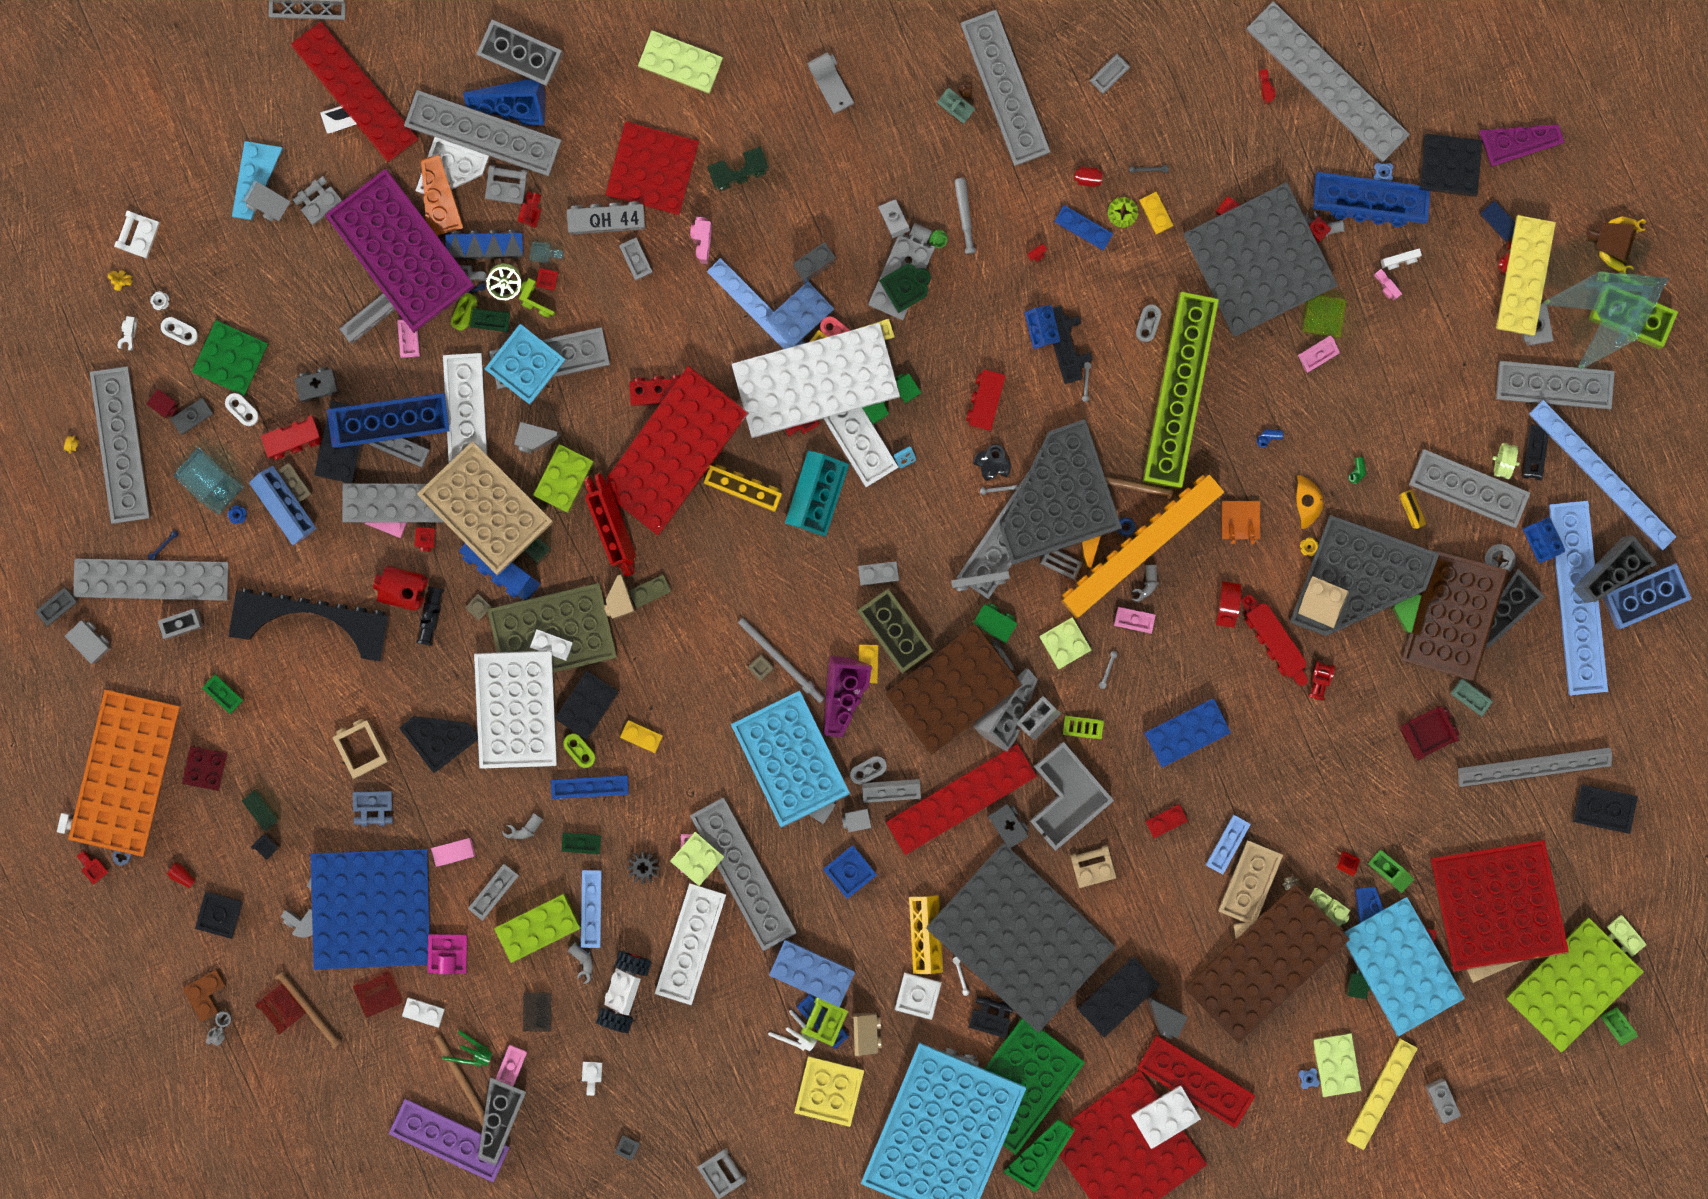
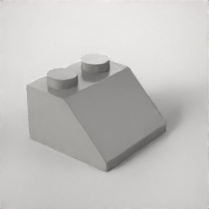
(534, 438)

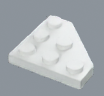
(459, 163)

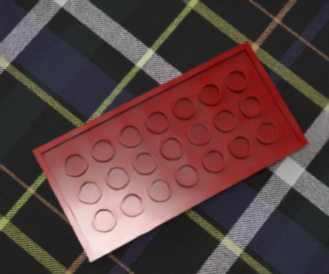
(674, 450)

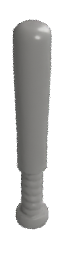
(963, 203)

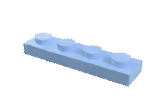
(591, 909)

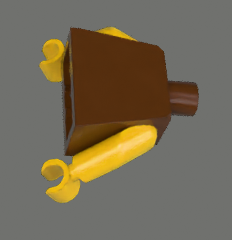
(1616, 241)

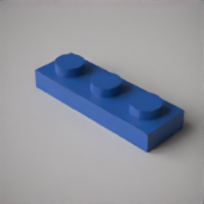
(1083, 227)

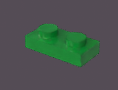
(222, 694)

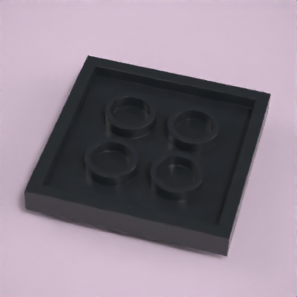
(1450, 165)

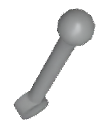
(1085, 397)
(983, 491)
(1102, 684)

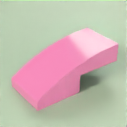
(453, 852)

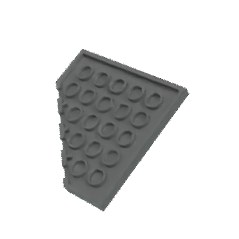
(1060, 498)
(1370, 567)

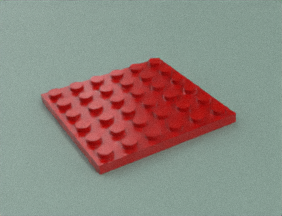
(1499, 906)
(1113, 1156)

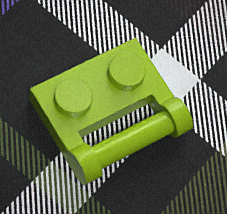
(830, 1024)

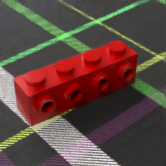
(651, 391)

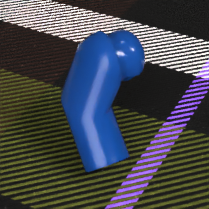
(1267, 435)

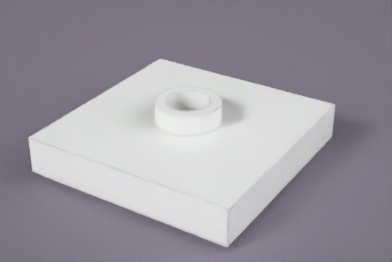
(918, 996)

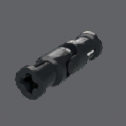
(432, 604)

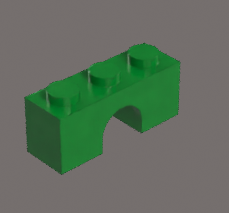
(907, 390)

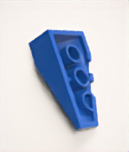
(514, 100)

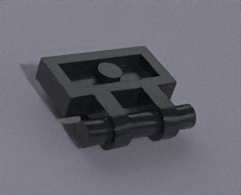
(988, 1022)

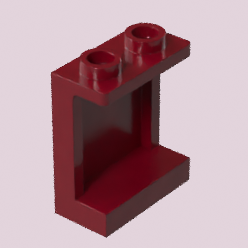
(1429, 732)

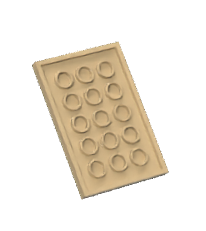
(484, 508)

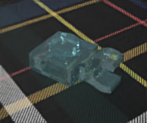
(542, 252)

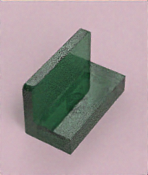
(261, 810)

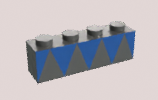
(485, 246)

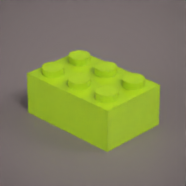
(564, 478)

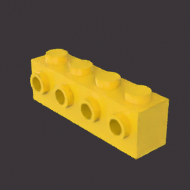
(747, 490)

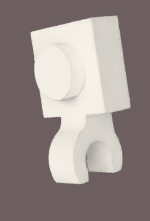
(129, 328)
(592, 1073)

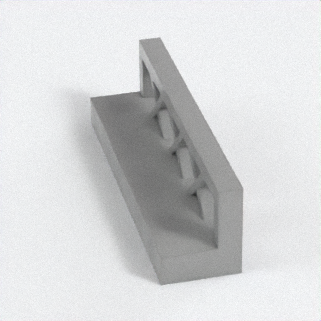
(302, 15)
(367, 319)

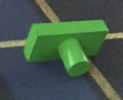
(1619, 1026)

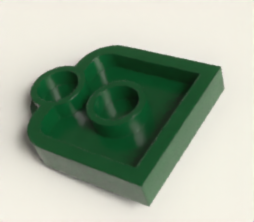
(906, 286)

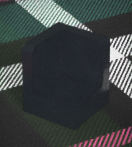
(266, 846)

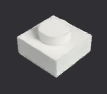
(65, 823)

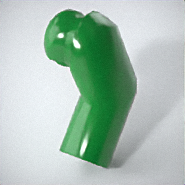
(1359, 472)

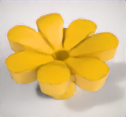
(120, 279)

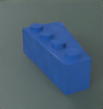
(512, 577)

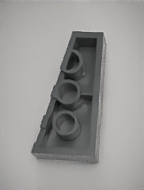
(1614, 569)

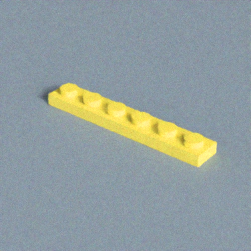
(1381, 1094)

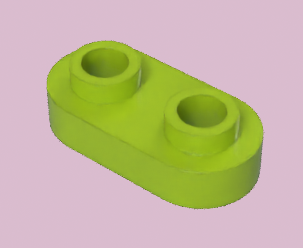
(461, 315)
(580, 750)

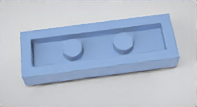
(1228, 844)

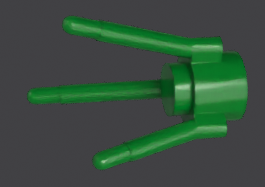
(482, 1056)

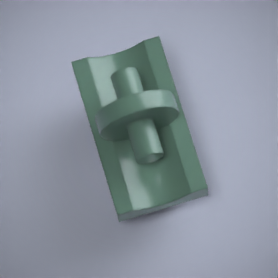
(955, 106)

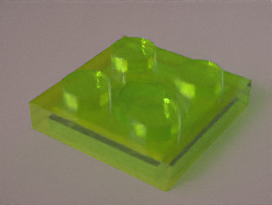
(1324, 316)

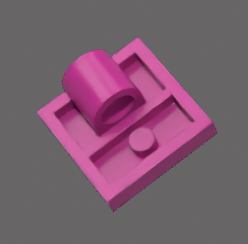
(447, 953)

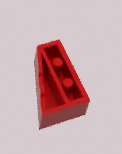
(292, 438)

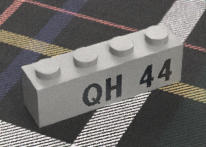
(606, 219)

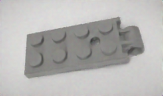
(914, 246)

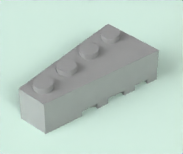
(500, 1112)

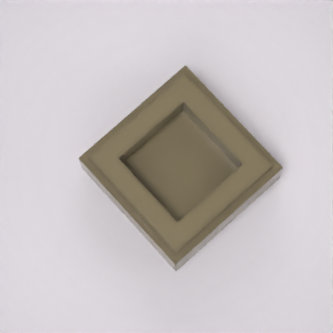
(760, 667)

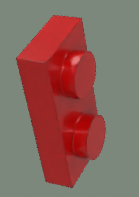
(1166, 821)

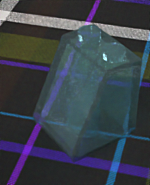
(208, 481)

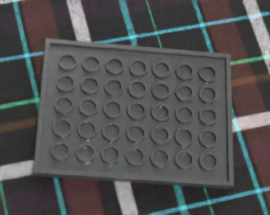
(1020, 937)

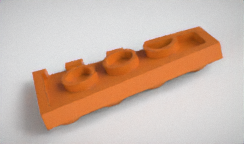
(439, 201)

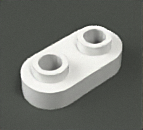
(180, 331)
(242, 409)

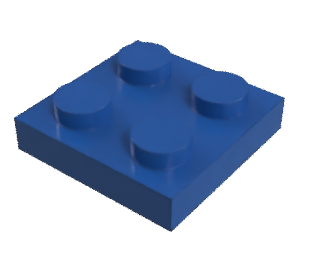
(849, 871)

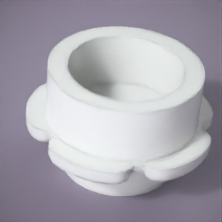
(159, 295)

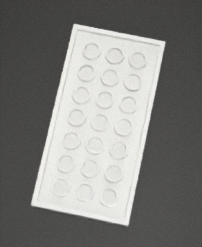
(815, 380)

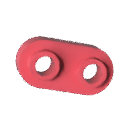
(837, 329)

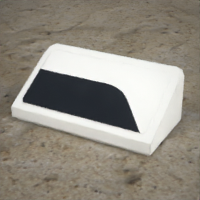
(336, 119)

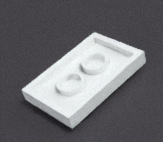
(1165, 1117)

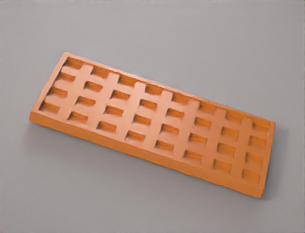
(124, 773)

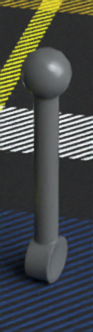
(1164, 169)

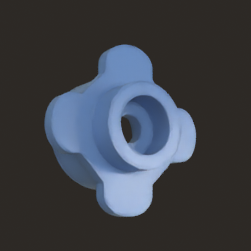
(1383, 167)
(1308, 1083)

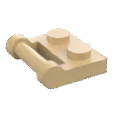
(1095, 872)

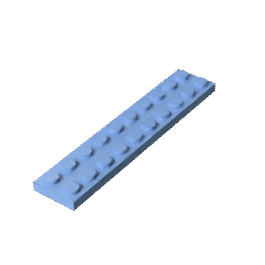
(1579, 620)

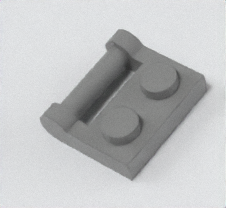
(506, 191)
(717, 1178)

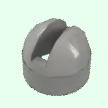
(226, 1021)

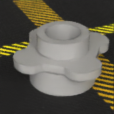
(215, 1036)

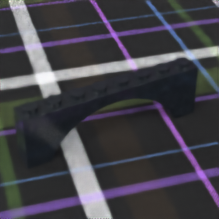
(254, 611)

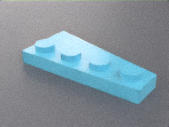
(256, 165)

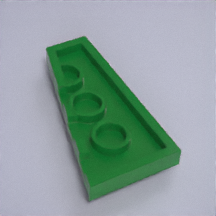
(1036, 1161)

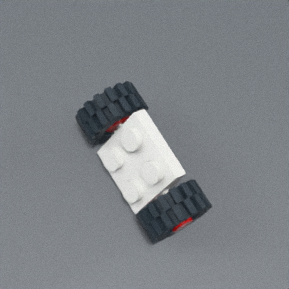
(623, 991)

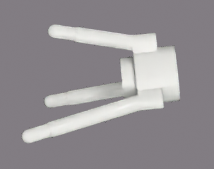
(805, 1042)

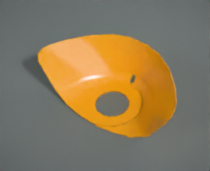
(1311, 513)

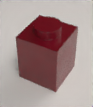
(163, 404)

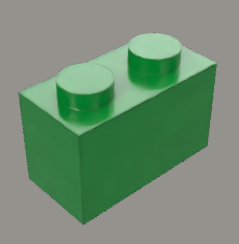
(995, 623)

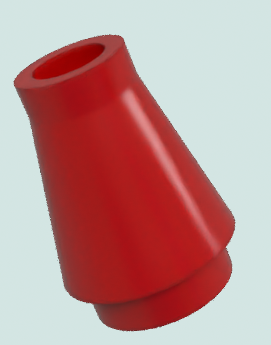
(180, 875)

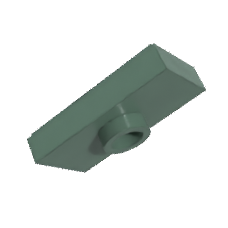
(1471, 697)

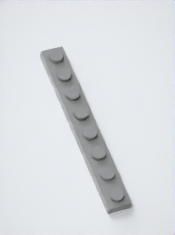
(1534, 767)

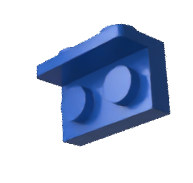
(1042, 326)
(1544, 540)

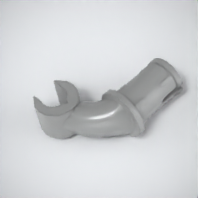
(1336, 227)
(1150, 585)
(526, 831)
(584, 959)

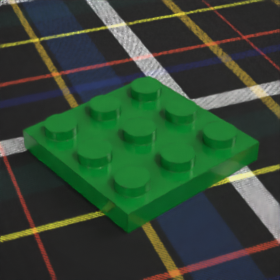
(230, 358)

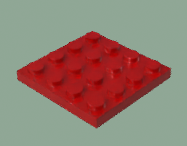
(652, 168)

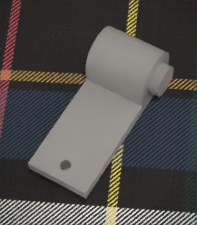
(829, 82)

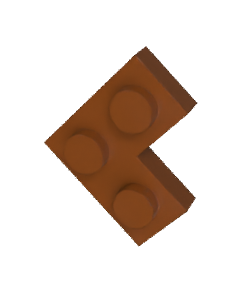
(200, 991)

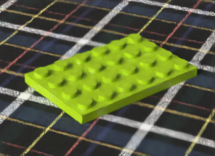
(1574, 987)

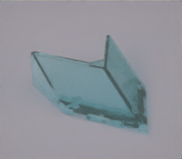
(1621, 304)

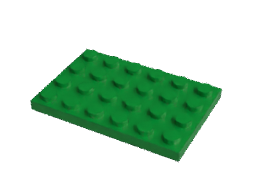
(1040, 1065)

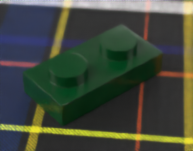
(489, 319)
(581, 843)

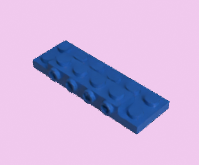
(1370, 199)

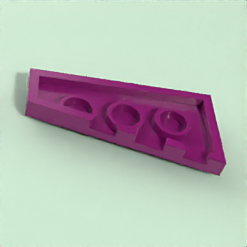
(1513, 143)

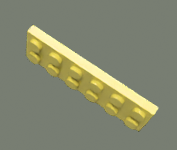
(1525, 275)

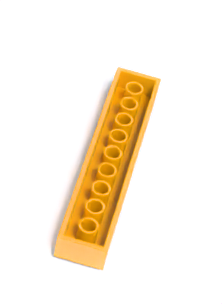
(1145, 543)

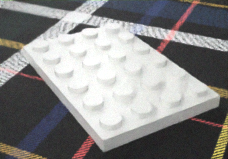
(515, 709)

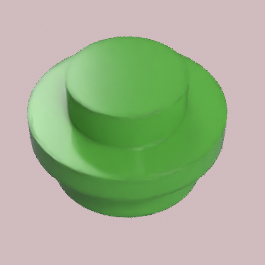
(938, 239)

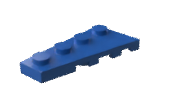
(1367, 903)

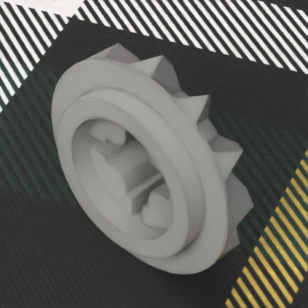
(1507, 554)

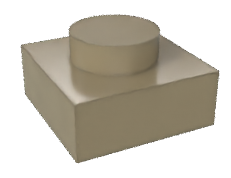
(478, 607)

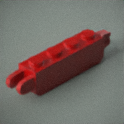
(610, 525)
(1275, 639)

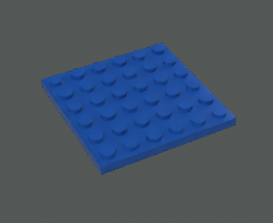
(369, 908)

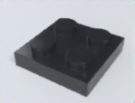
(219, 915)

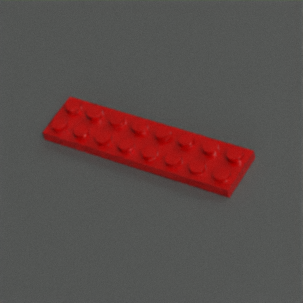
(354, 92)
(961, 799)

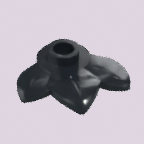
(992, 465)

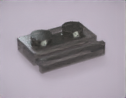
(537, 1011)

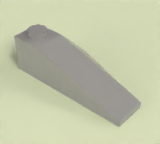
(1000, 722)

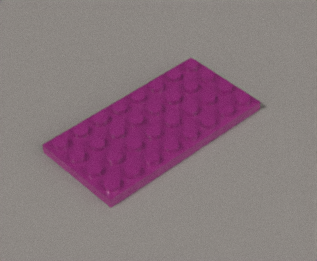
(399, 250)

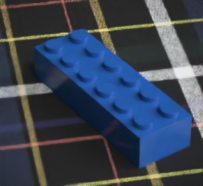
(388, 420)

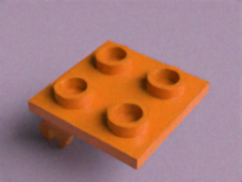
(1240, 520)

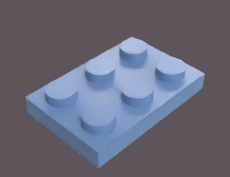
(800, 314)

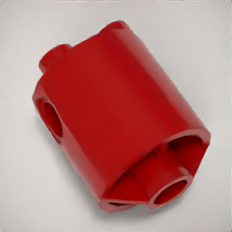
(394, 587)

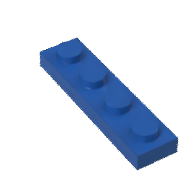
(589, 787)

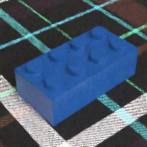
(1186, 732)

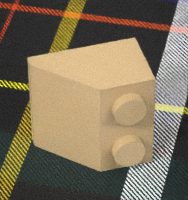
(619, 600)
(1323, 602)
(865, 1033)

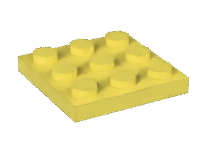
(829, 1091)

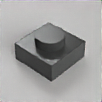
(627, 1147)

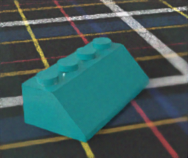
(817, 493)

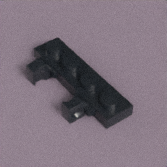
(1067, 358)

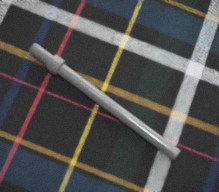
(808, 687)

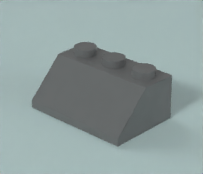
(1166, 1018)

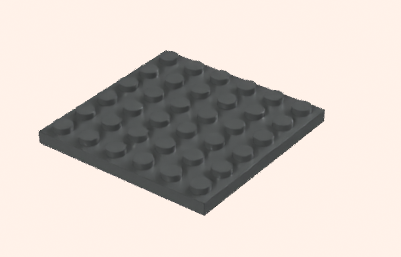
(1260, 259)

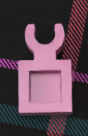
(1390, 289)

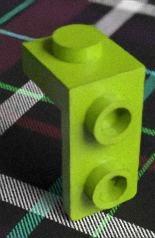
(527, 289)

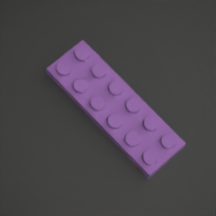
(443, 1138)

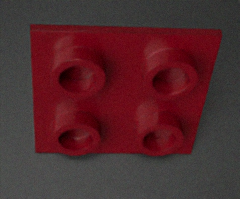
(204, 768)

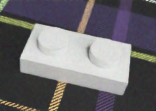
(1394, 261)
(546, 642)
(423, 1012)

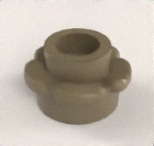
(1290, 881)

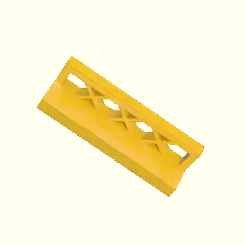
(932, 950)

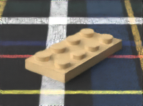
(1250, 882)

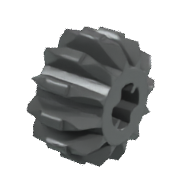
(638, 872)

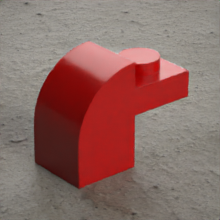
(1228, 604)

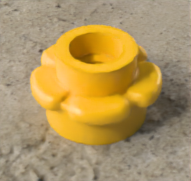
(71, 444)
(1309, 541)

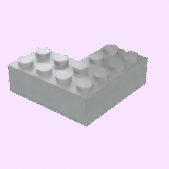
(1078, 797)

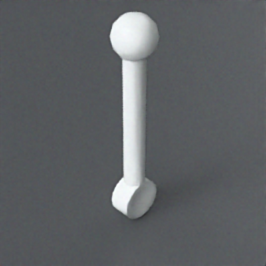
(965, 991)

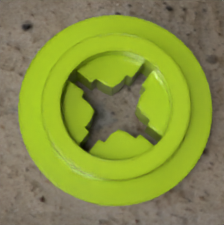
(1115, 217)

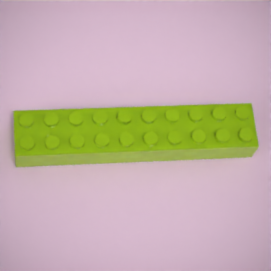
(1180, 390)

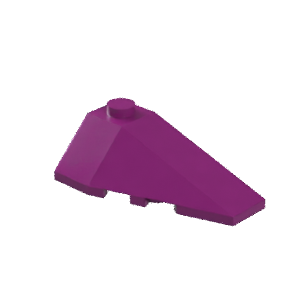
(845, 686)

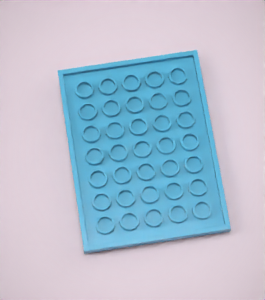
(943, 1129)

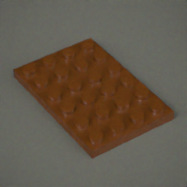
(1455, 616)
(953, 689)

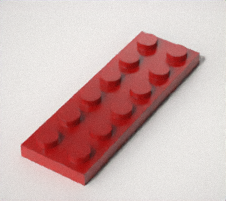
(1200, 1083)

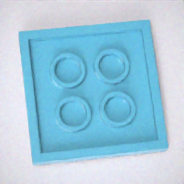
(525, 364)

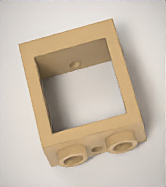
(370, 765)

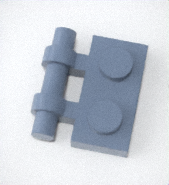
(373, 801)

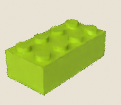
(1655, 329)
(537, 928)

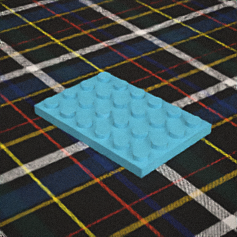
(790, 759)
(1402, 966)

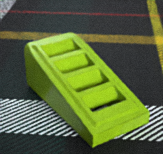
(1099, 730)

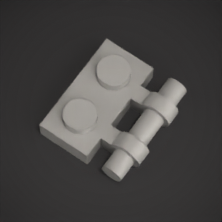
(322, 204)

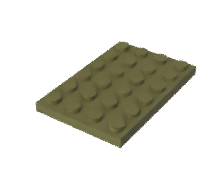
(570, 615)

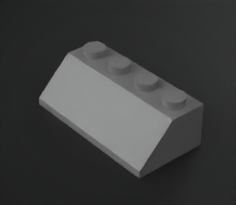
(520, 53)

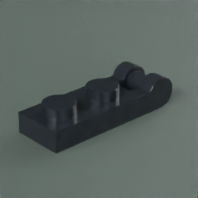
(1535, 452)

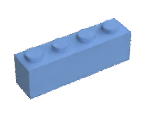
(282, 505)

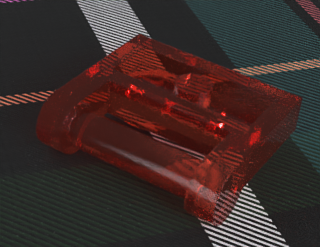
(378, 1001)
(285, 1005)

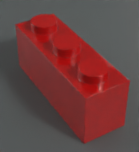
(985, 400)

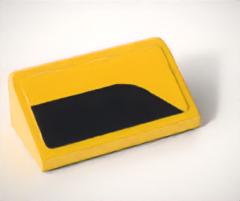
(1412, 509)

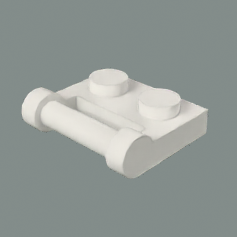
(143, 236)

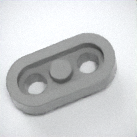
(1147, 323)
(868, 770)

